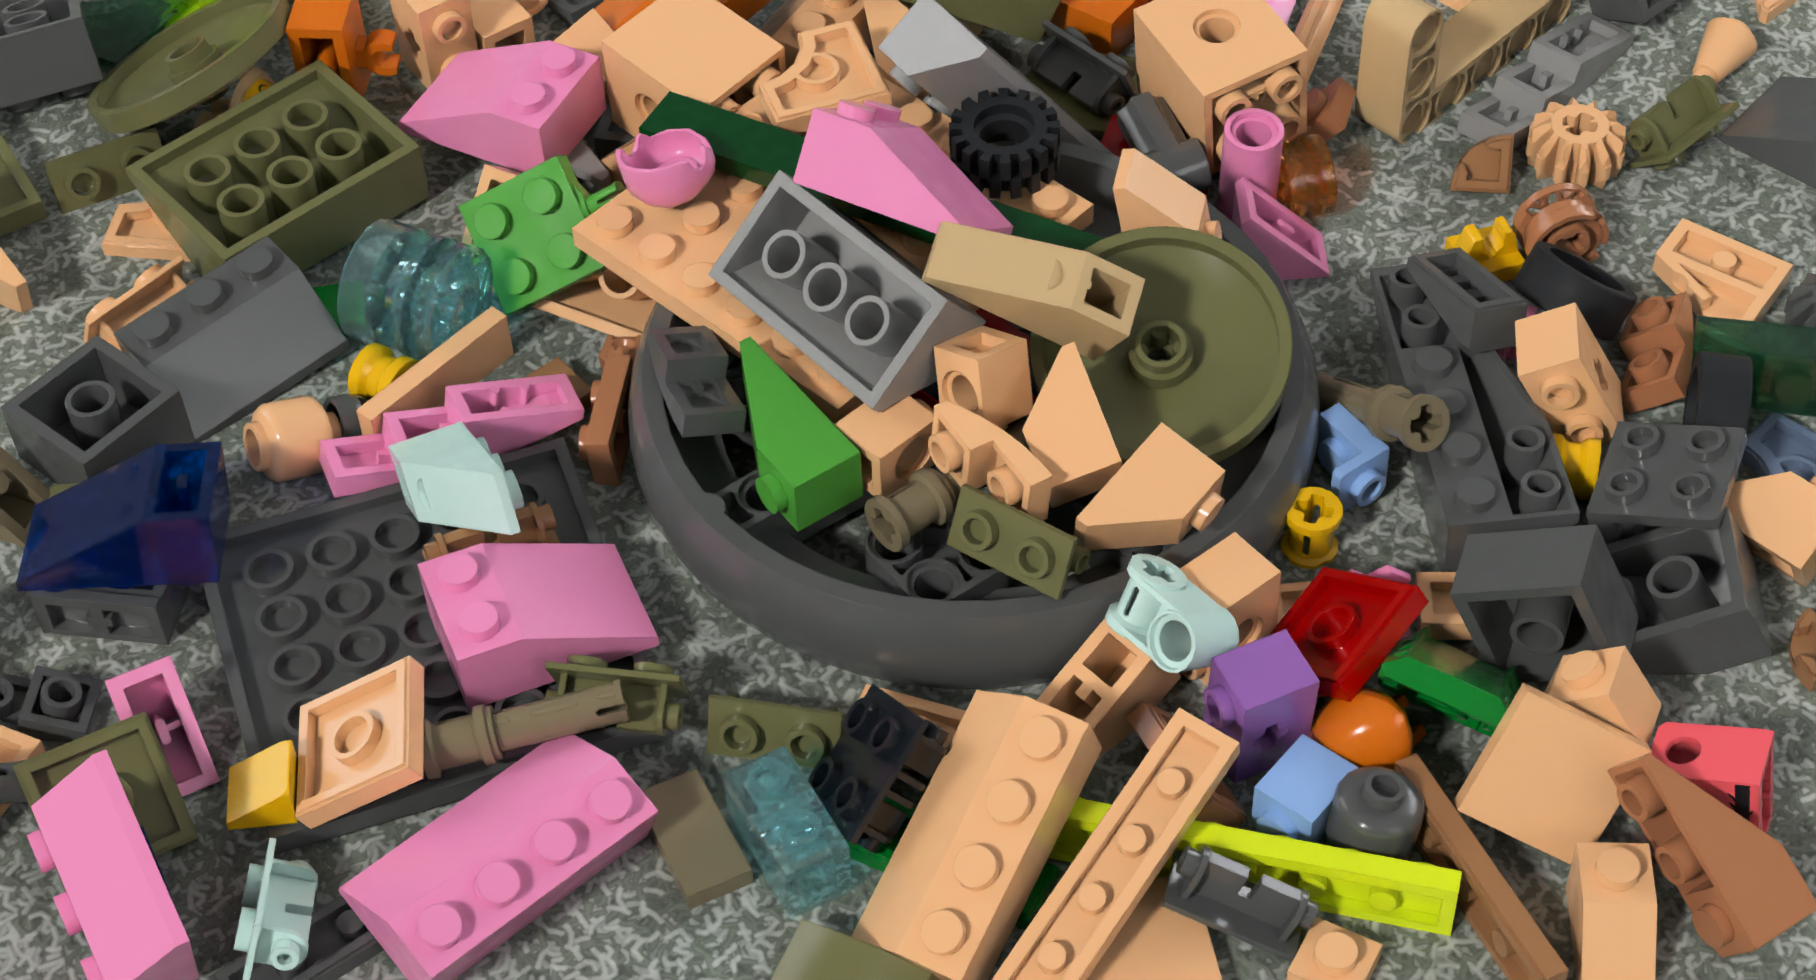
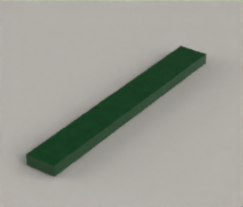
(760, 150)

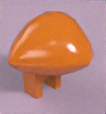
(1367, 729)

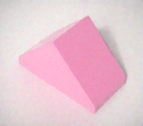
(1281, 235)
(160, 693)

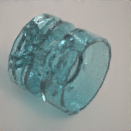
(411, 287)

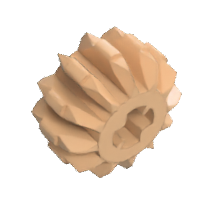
(1576, 144)

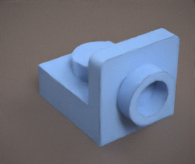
(1351, 457)

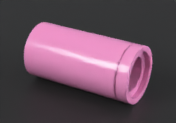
(1251, 151)

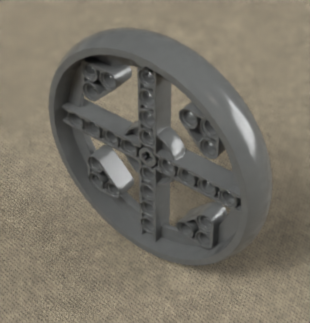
(930, 609)

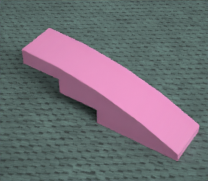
(502, 411)

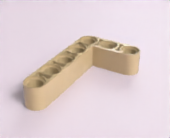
(1420, 64)

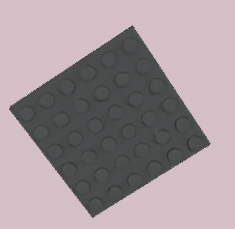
(341, 595)

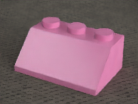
(109, 879)

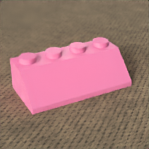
(500, 858)

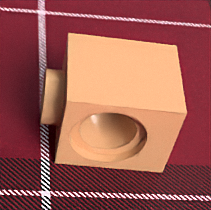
(985, 374)
(890, 442)

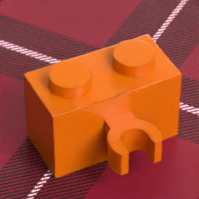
(337, 37)

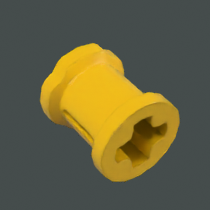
(1323, 543)

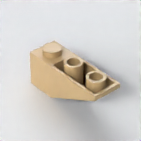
(1037, 286)

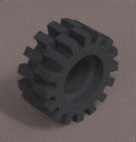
(1005, 120)

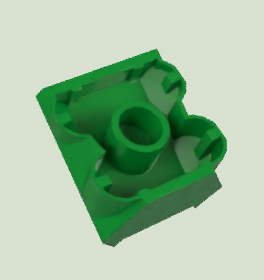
(1449, 681)

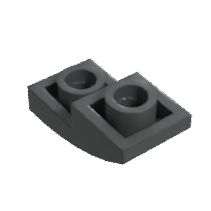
(49, 705)

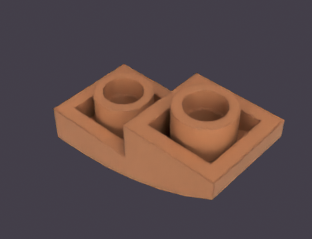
(1658, 351)

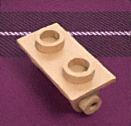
(148, 291)

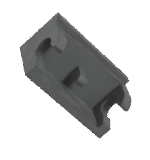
(127, 614)

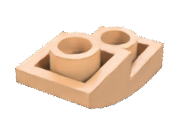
(985, 454)

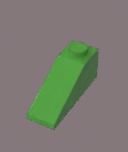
(800, 455)

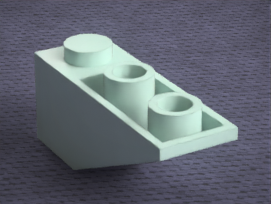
(457, 481)

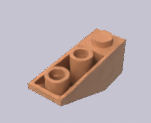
(1722, 864)

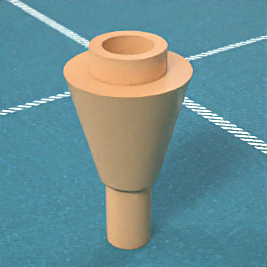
(1724, 48)

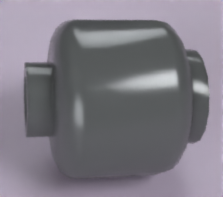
(1376, 813)

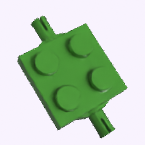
(529, 232)

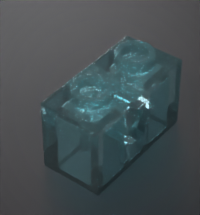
(788, 832)

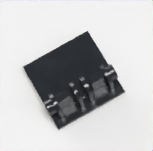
(864, 763)

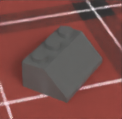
(235, 337)

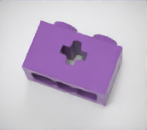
(1262, 700)

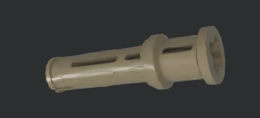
(1389, 411)
(923, 501)
(490, 733)

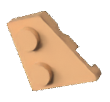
(1720, 273)

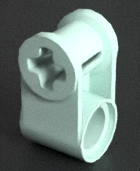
(1171, 617)

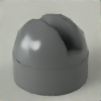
(345, 408)

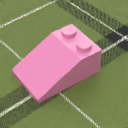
(511, 103)
(890, 169)
(525, 604)

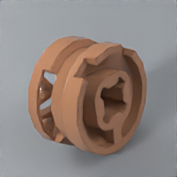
(1565, 223)

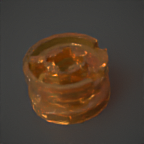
(1307, 177)

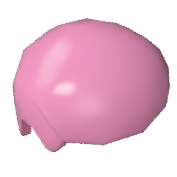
(667, 167)

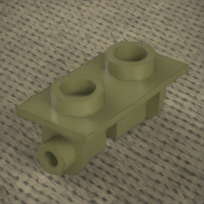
(1665, 137)
(98, 170)
(1015, 542)
(647, 687)
(757, 727)

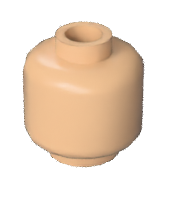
(287, 437)

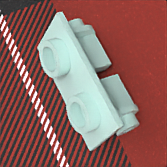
(281, 921)

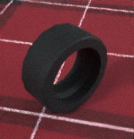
(1558, 278)
(1719, 390)

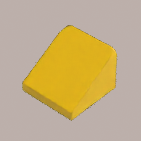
(263, 788)

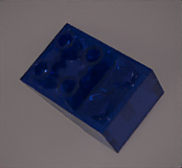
(134, 524)

